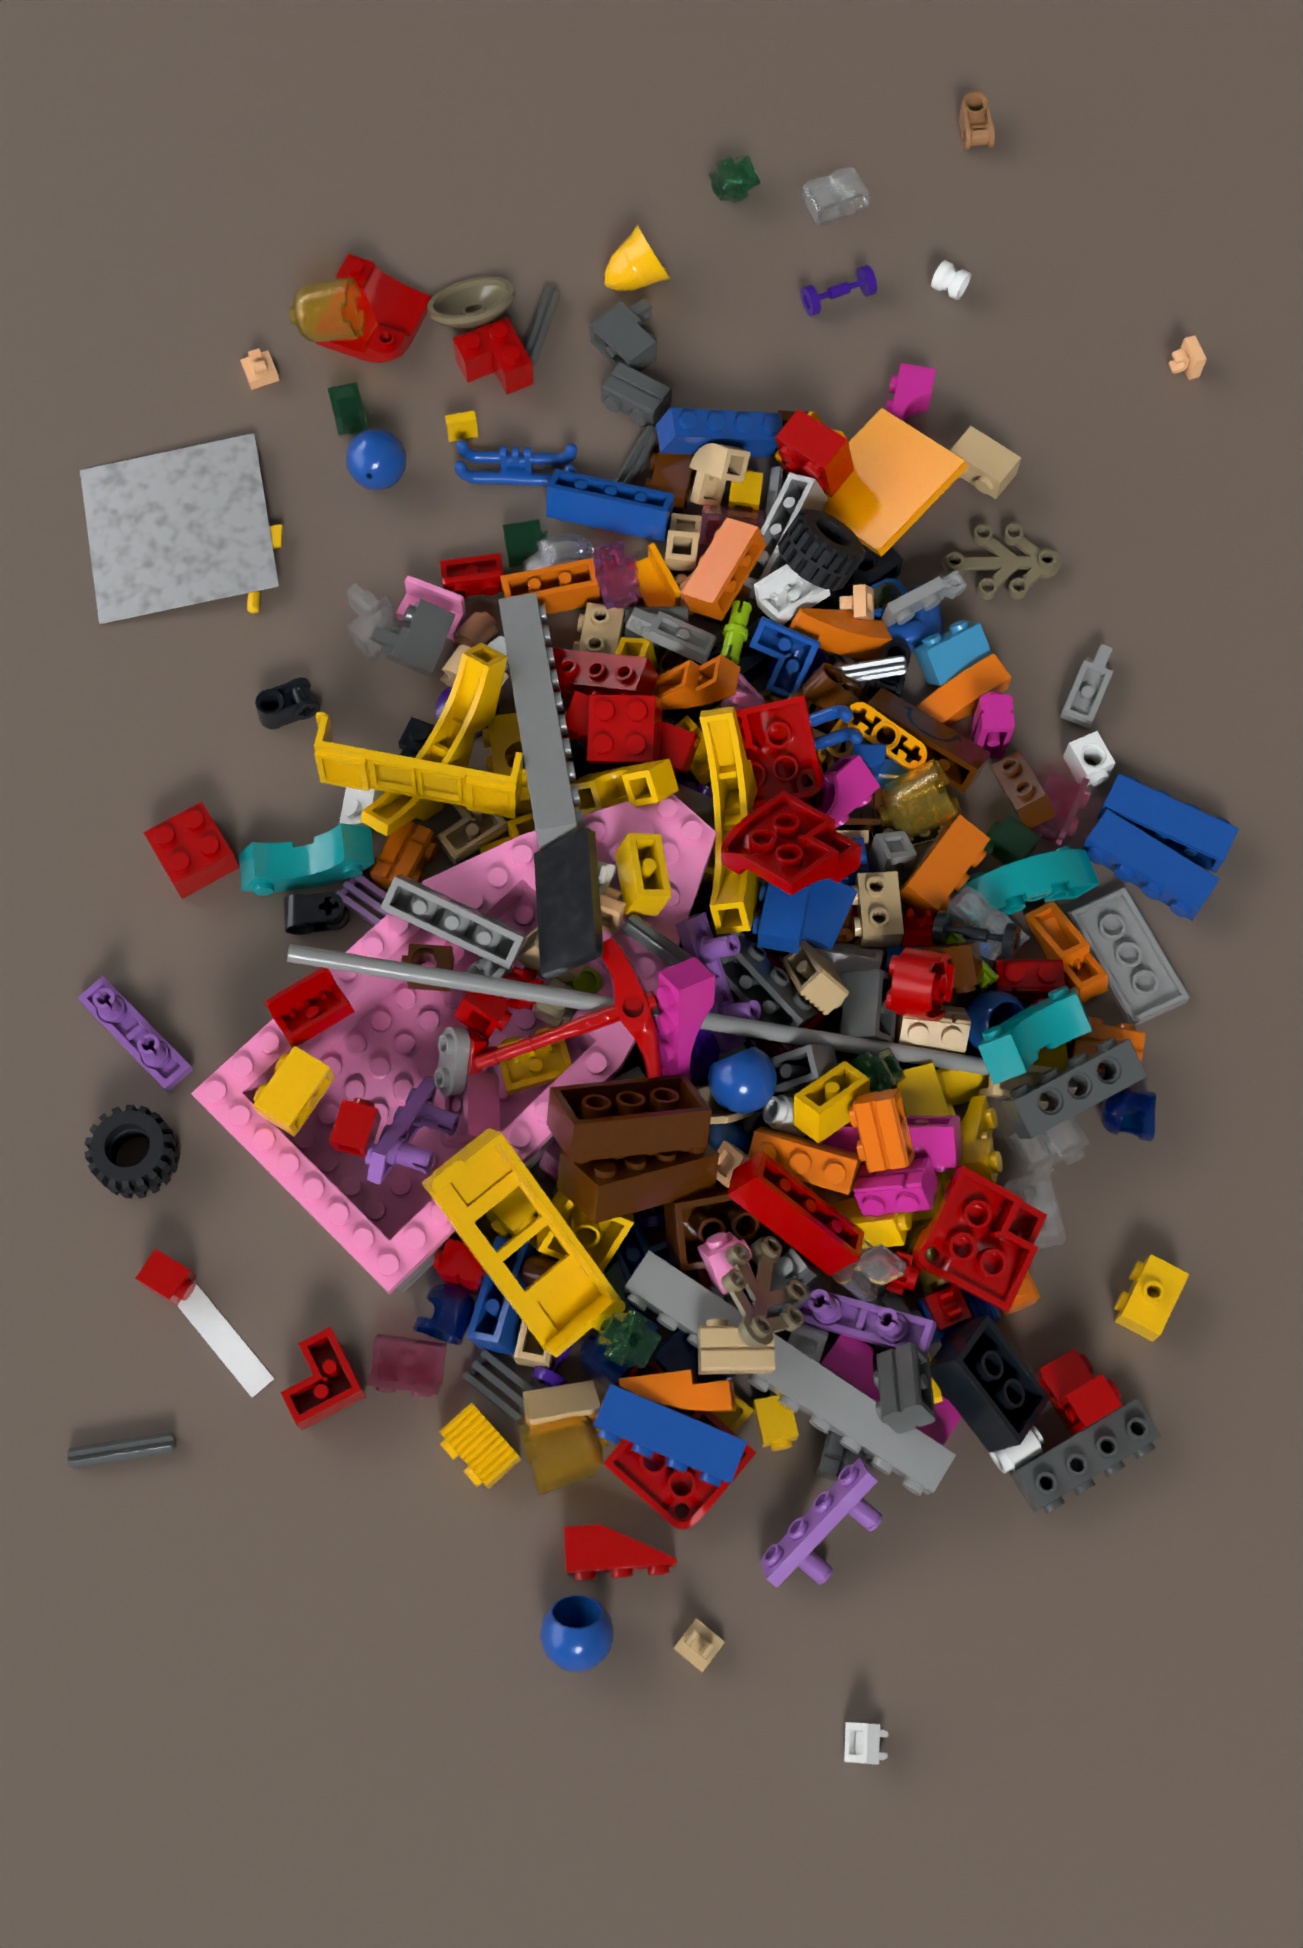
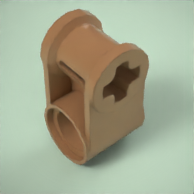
(976, 121)

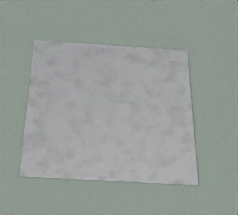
(178, 528)

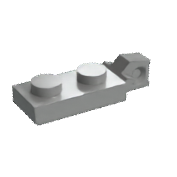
(925, 597)
(672, 634)
(1088, 689)

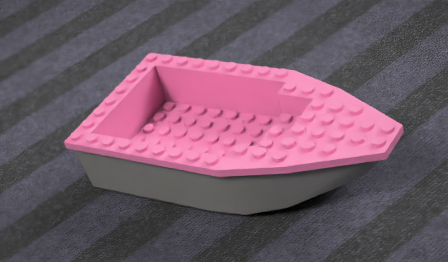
(395, 1039)

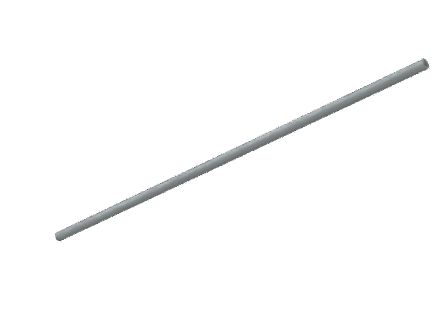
(594, 1002)

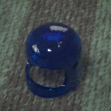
(1131, 1113)
(451, 1314)

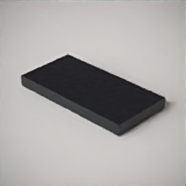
(568, 904)

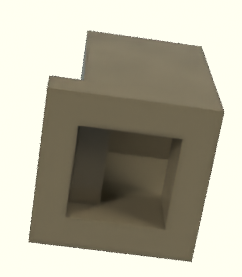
(554, 1014)

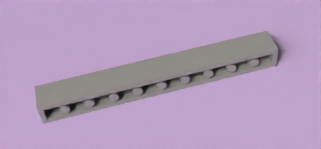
(539, 720)
(796, 1379)

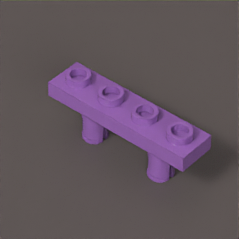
(699, 943)
(135, 1034)
(395, 1139)
(866, 1321)
(827, 1511)

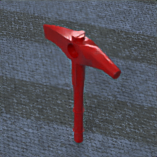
(631, 1006)

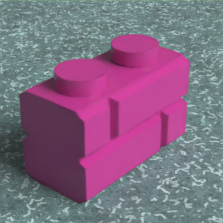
(993, 723)
(896, 1189)

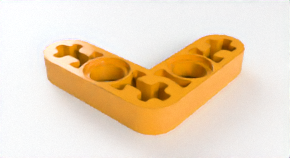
(870, 715)

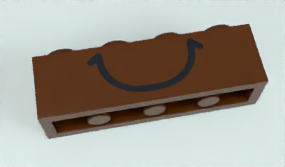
(955, 753)

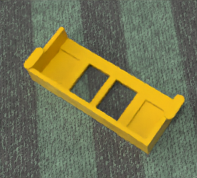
(416, 777)
(568, 1295)

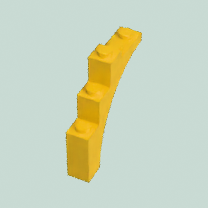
(466, 712)
(734, 793)
(977, 1156)

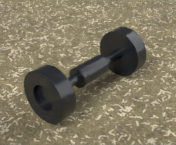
(943, 927)

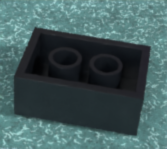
(988, 1384)

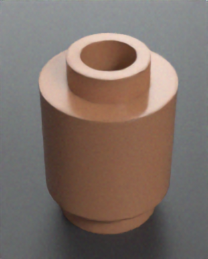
(477, 629)

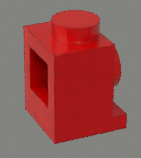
(483, 1013)

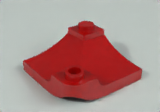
(390, 312)
(781, 748)
(790, 845)
(981, 1239)
(667, 1487)

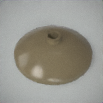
(471, 302)

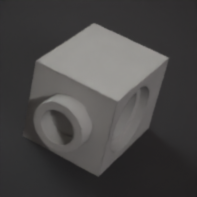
(892, 853)

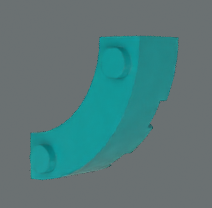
(284, 867)
(1048, 876)
(1015, 1043)

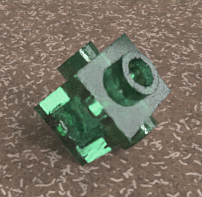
(734, 178)
(880, 1068)
(627, 1339)

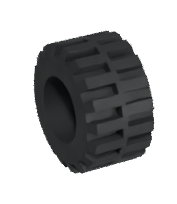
(821, 549)
(120, 1128)

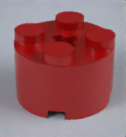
(920, 983)

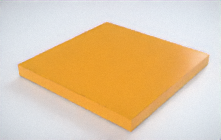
(892, 481)

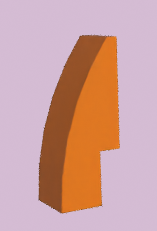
(842, 632)
(696, 684)
(962, 693)
(1063, 941)
(681, 1391)

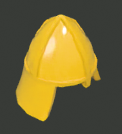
(634, 265)

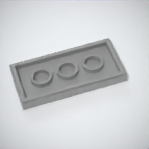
(1125, 947)

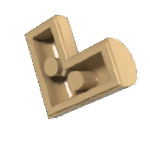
(470, 833)

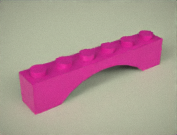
(684, 1001)

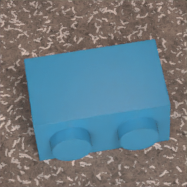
(952, 652)

